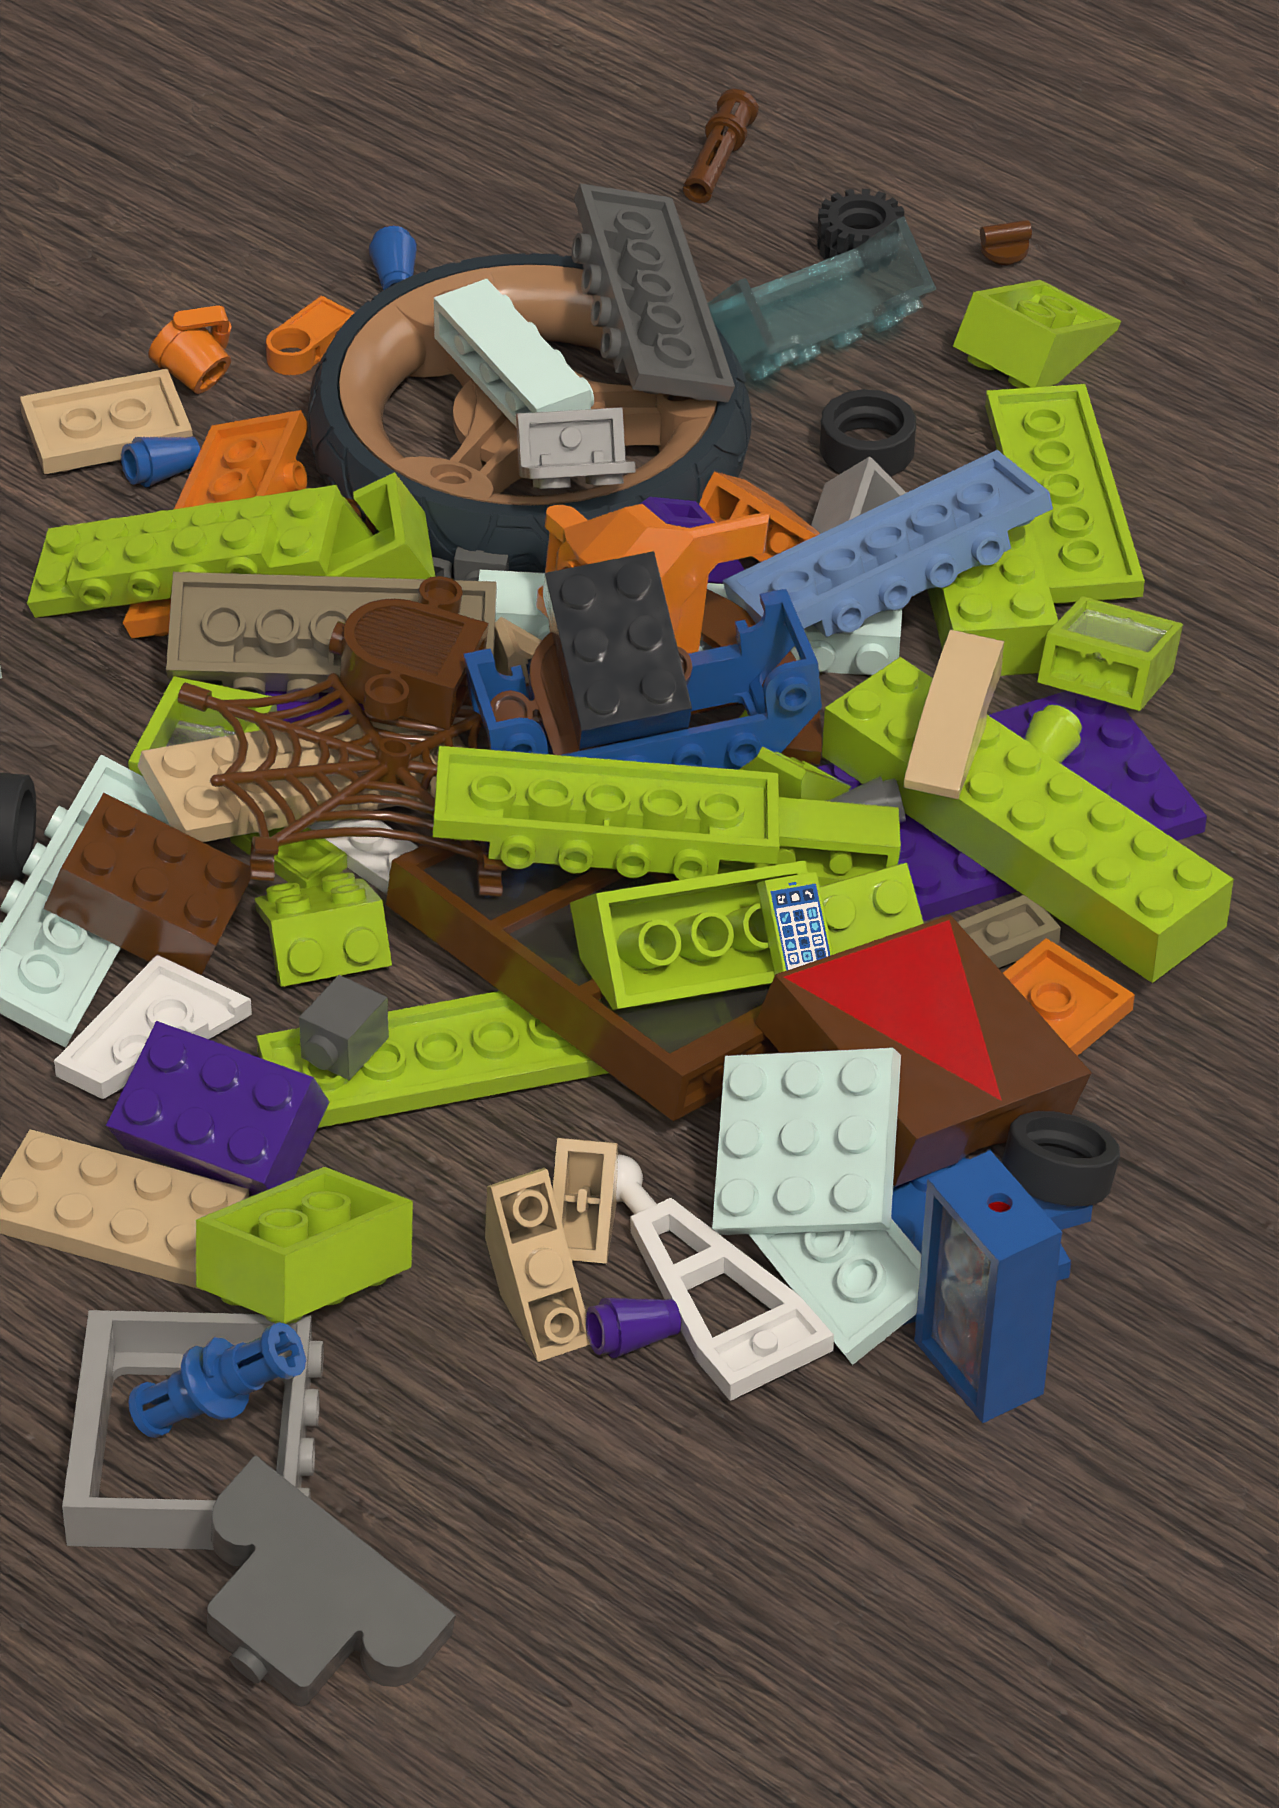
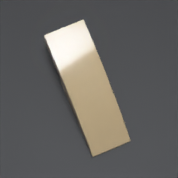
(954, 714)

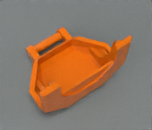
(681, 553)

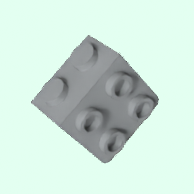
(570, 445)

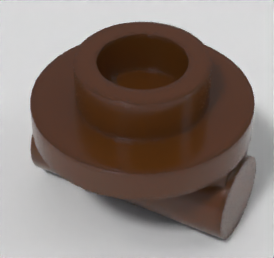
(1006, 241)

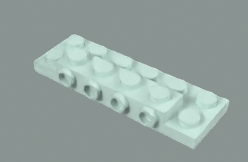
(45, 961)

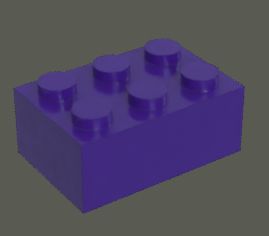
(217, 1111)

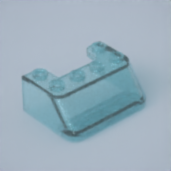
(824, 303)

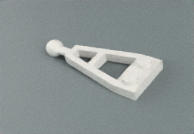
(751, 1351)

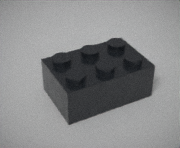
(616, 650)

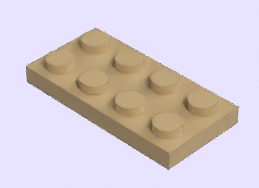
(108, 1206)

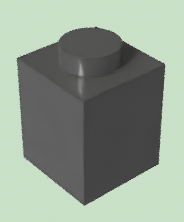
(344, 1027)

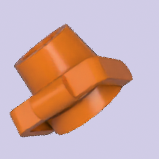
(192, 350)

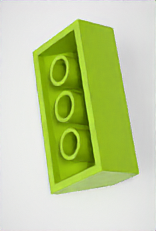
(678, 937)

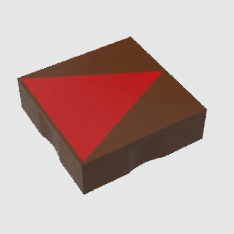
(963, 1032)

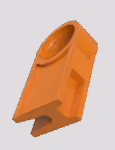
(308, 330)

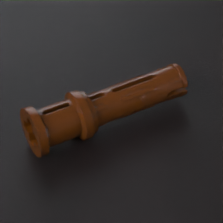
(703, 177)

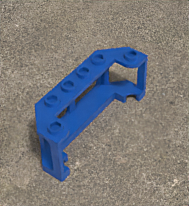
(717, 678)

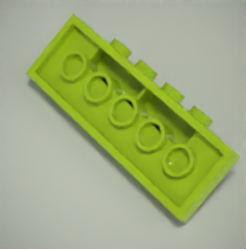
(136, 555)
(606, 812)

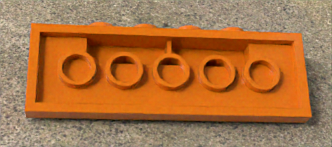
(233, 464)

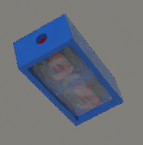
(987, 1285)

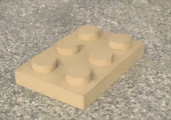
(97, 419)

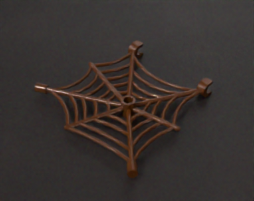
(387, 771)

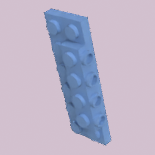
(898, 547)

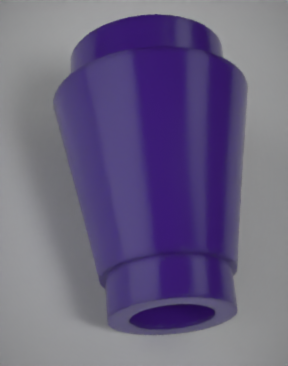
(630, 1324)

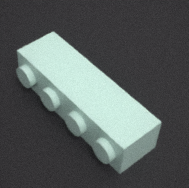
(506, 353)

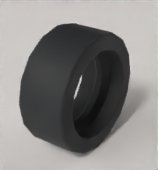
(868, 410)
(16, 823)
(1061, 1158)

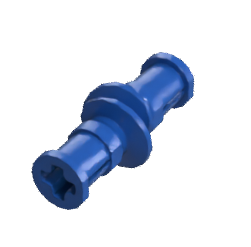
(217, 1379)

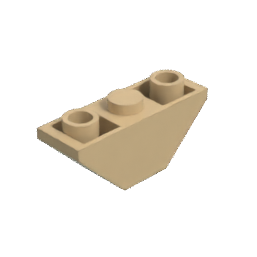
(535, 1264)

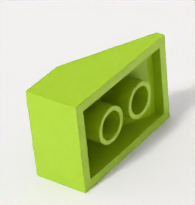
(1031, 332)

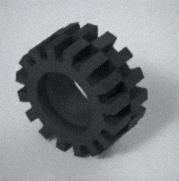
(853, 220)

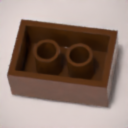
(148, 886)

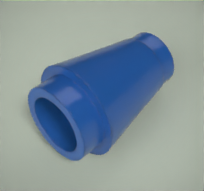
(393, 255)
(158, 458)

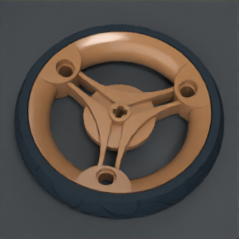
(462, 495)

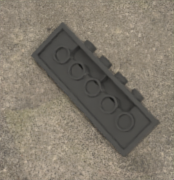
(648, 295)

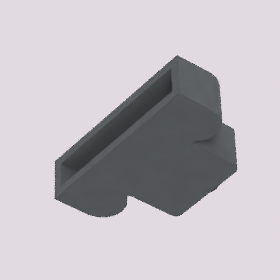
(312, 1593)

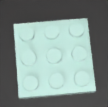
(807, 1142)

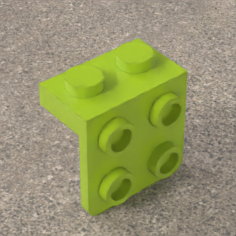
(325, 928)

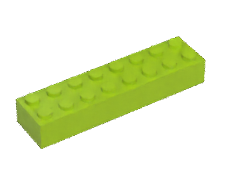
(1040, 829)

